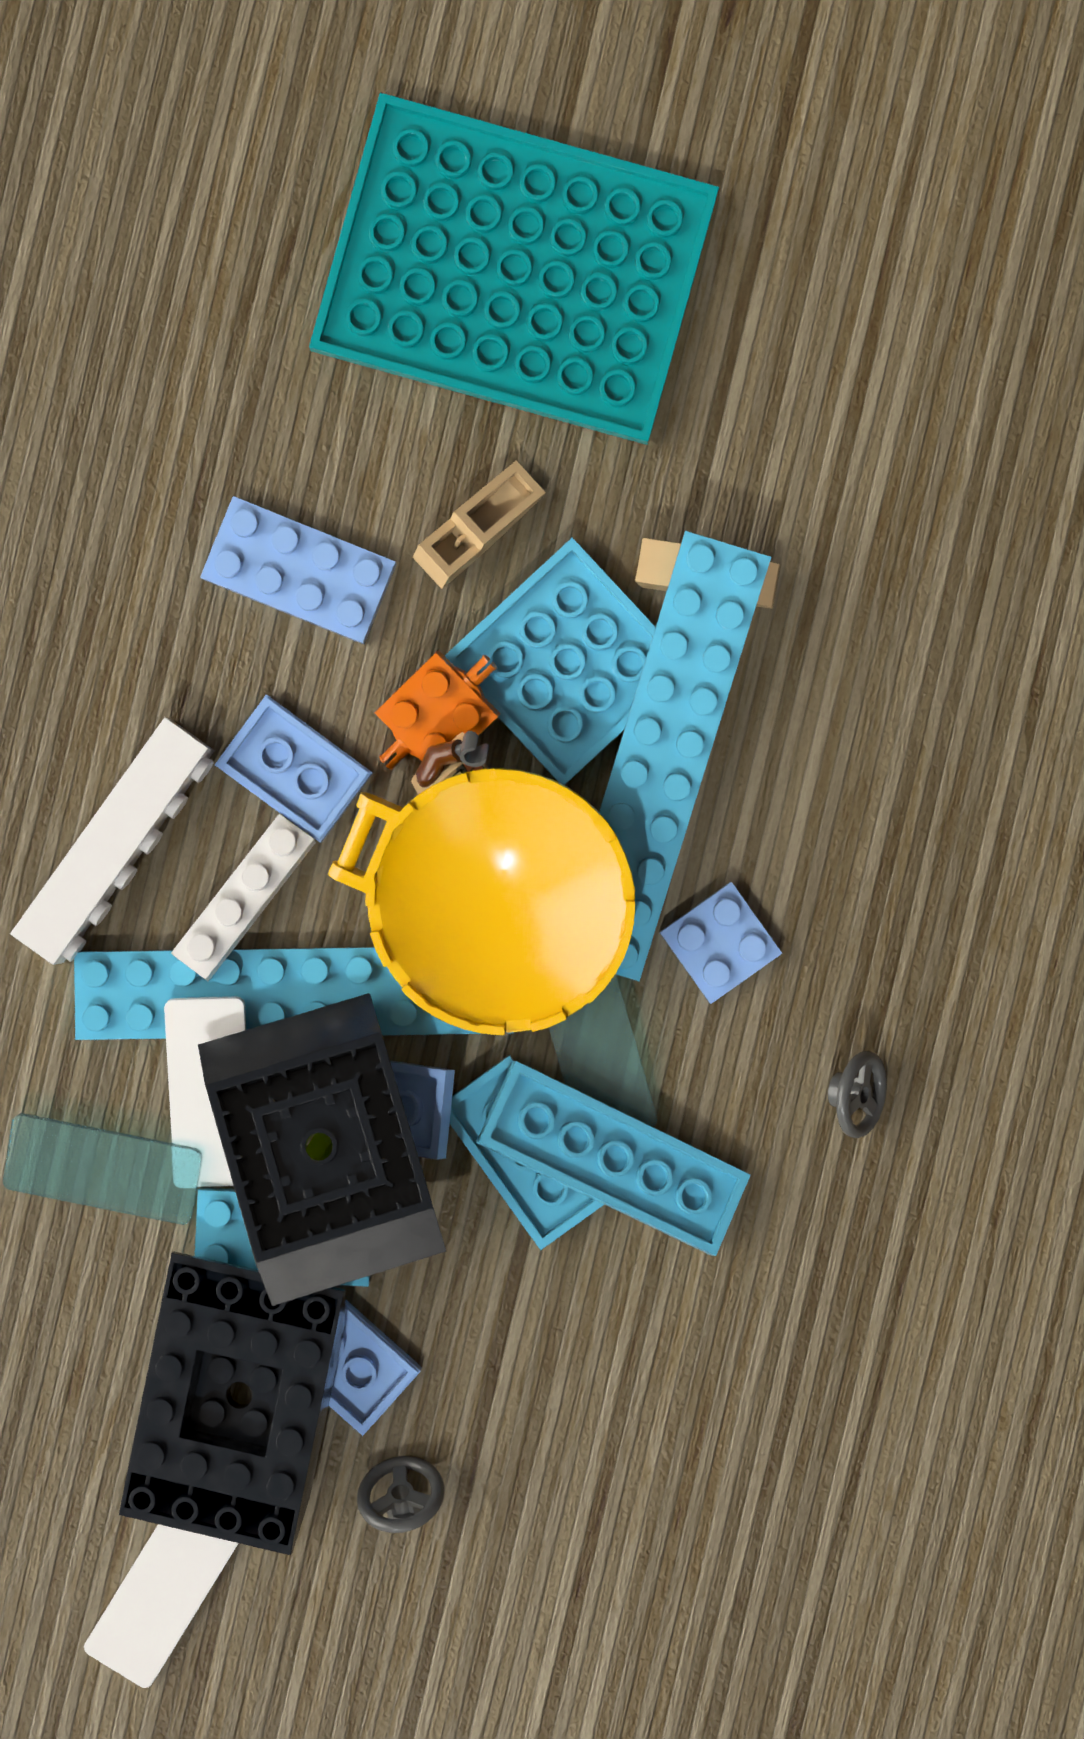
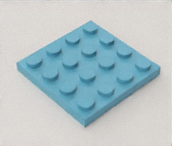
(564, 660)

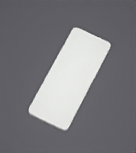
(192, 1120)
(157, 1602)

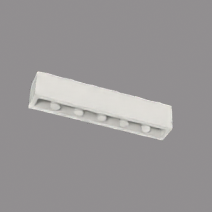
(113, 842)

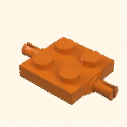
(436, 707)

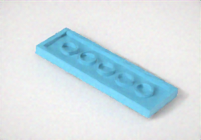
(613, 1158)

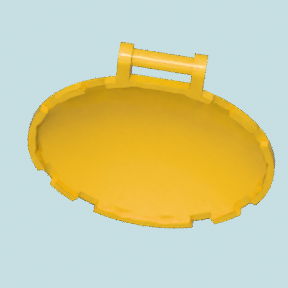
(494, 898)

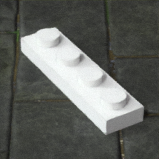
(243, 897)

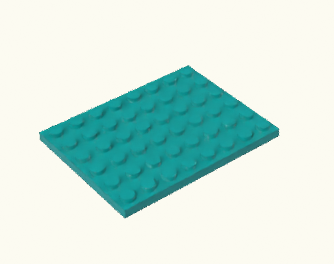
(513, 268)

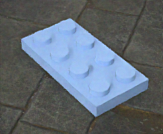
(298, 570)

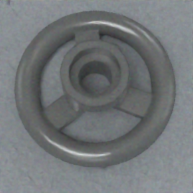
(851, 1092)
(404, 1506)

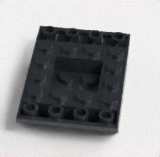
(333, 1216)
(222, 1463)

